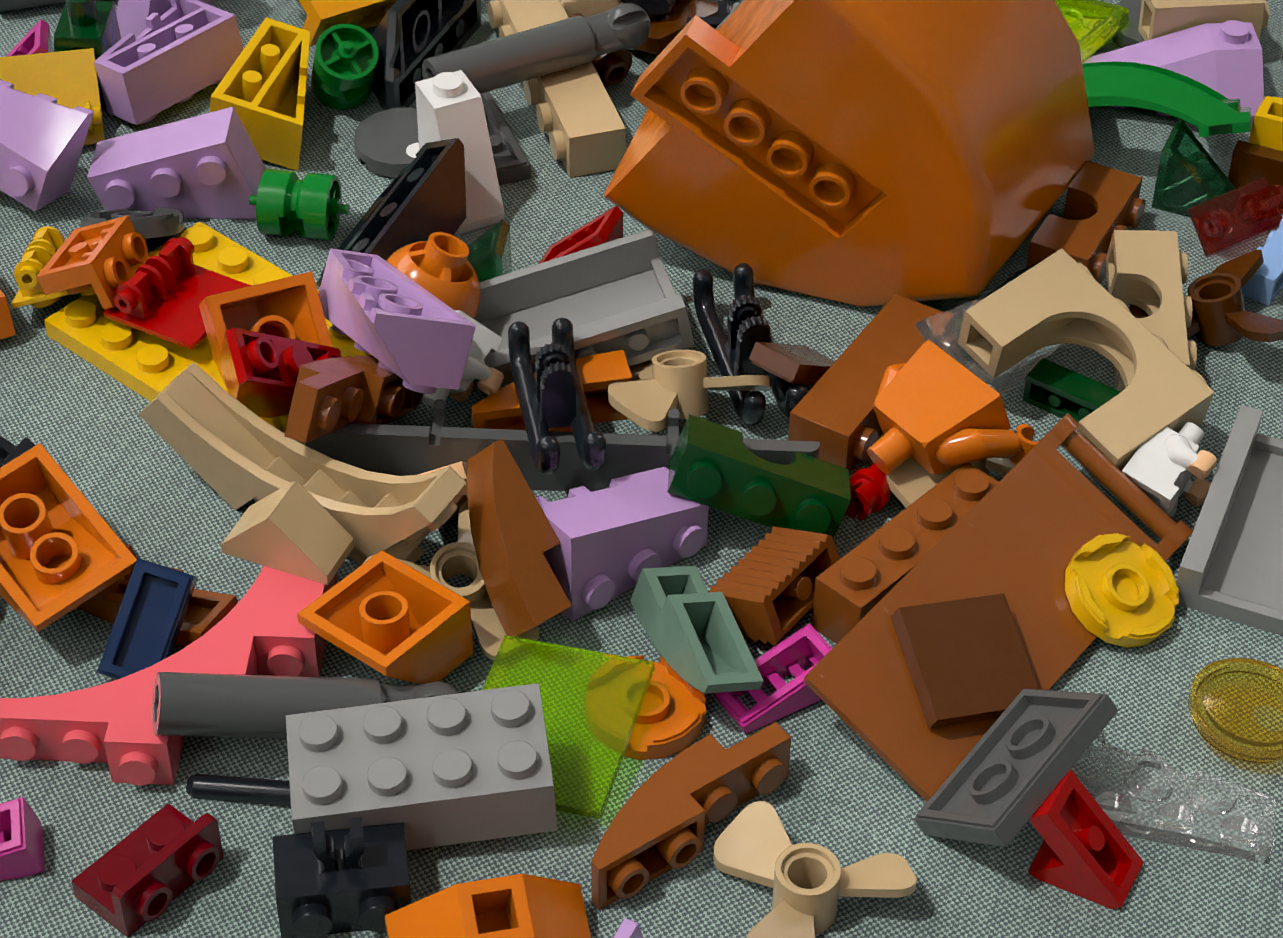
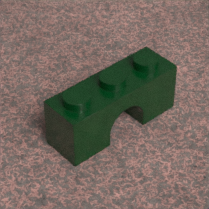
(720, 472)

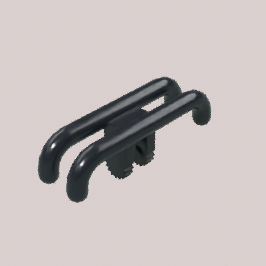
(733, 349)
(553, 397)

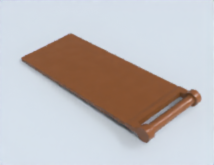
(1006, 544)

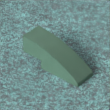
(694, 630)

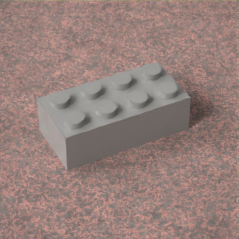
(438, 763)

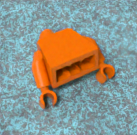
(942, 416)

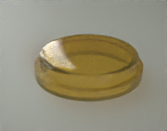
(1240, 709)

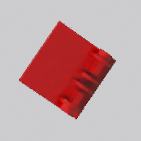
(167, 295)

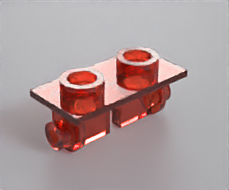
(1237, 215)

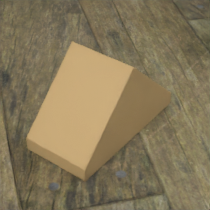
(291, 535)

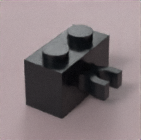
(340, 878)

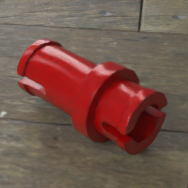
(868, 492)

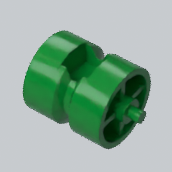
(344, 66)
(296, 204)

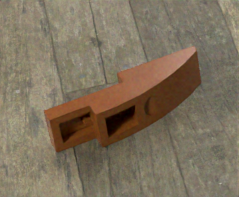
(345, 392)
(668, 813)

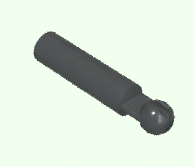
(544, 48)
(259, 703)

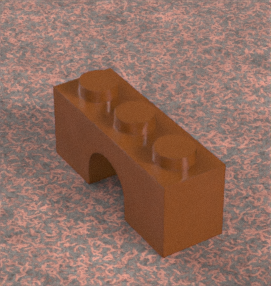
(1095, 206)

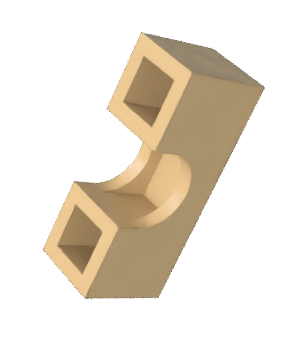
(1149, 273)

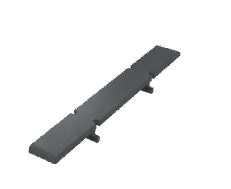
(414, 450)

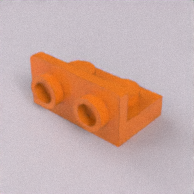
(96, 258)

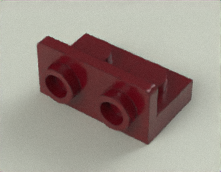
(150, 868)

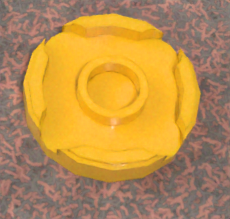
(1121, 590)

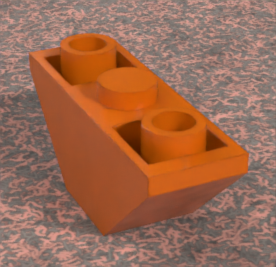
(495, 909)

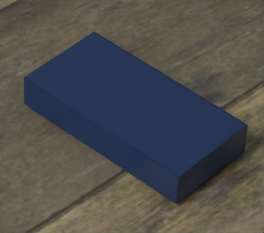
(147, 619)

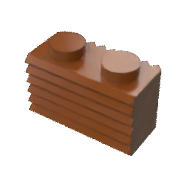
(776, 582)

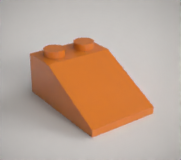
(52, 541)

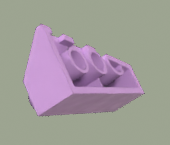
(38, 146)
(395, 321)

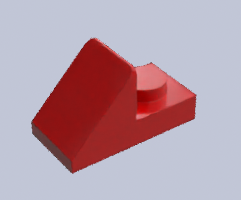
(1082, 847)

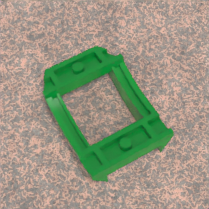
(1166, 92)

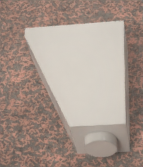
(454, 109)

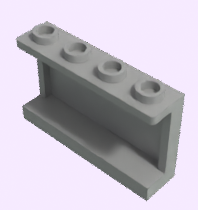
(610, 294)
(1238, 539)

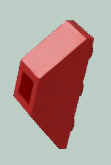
(265, 368)

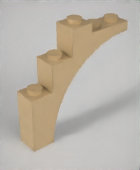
(253, 459)

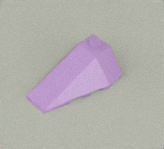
(1215, 54)

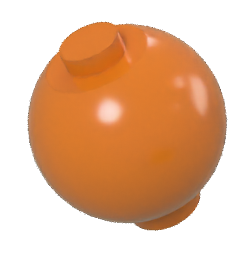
(442, 270)

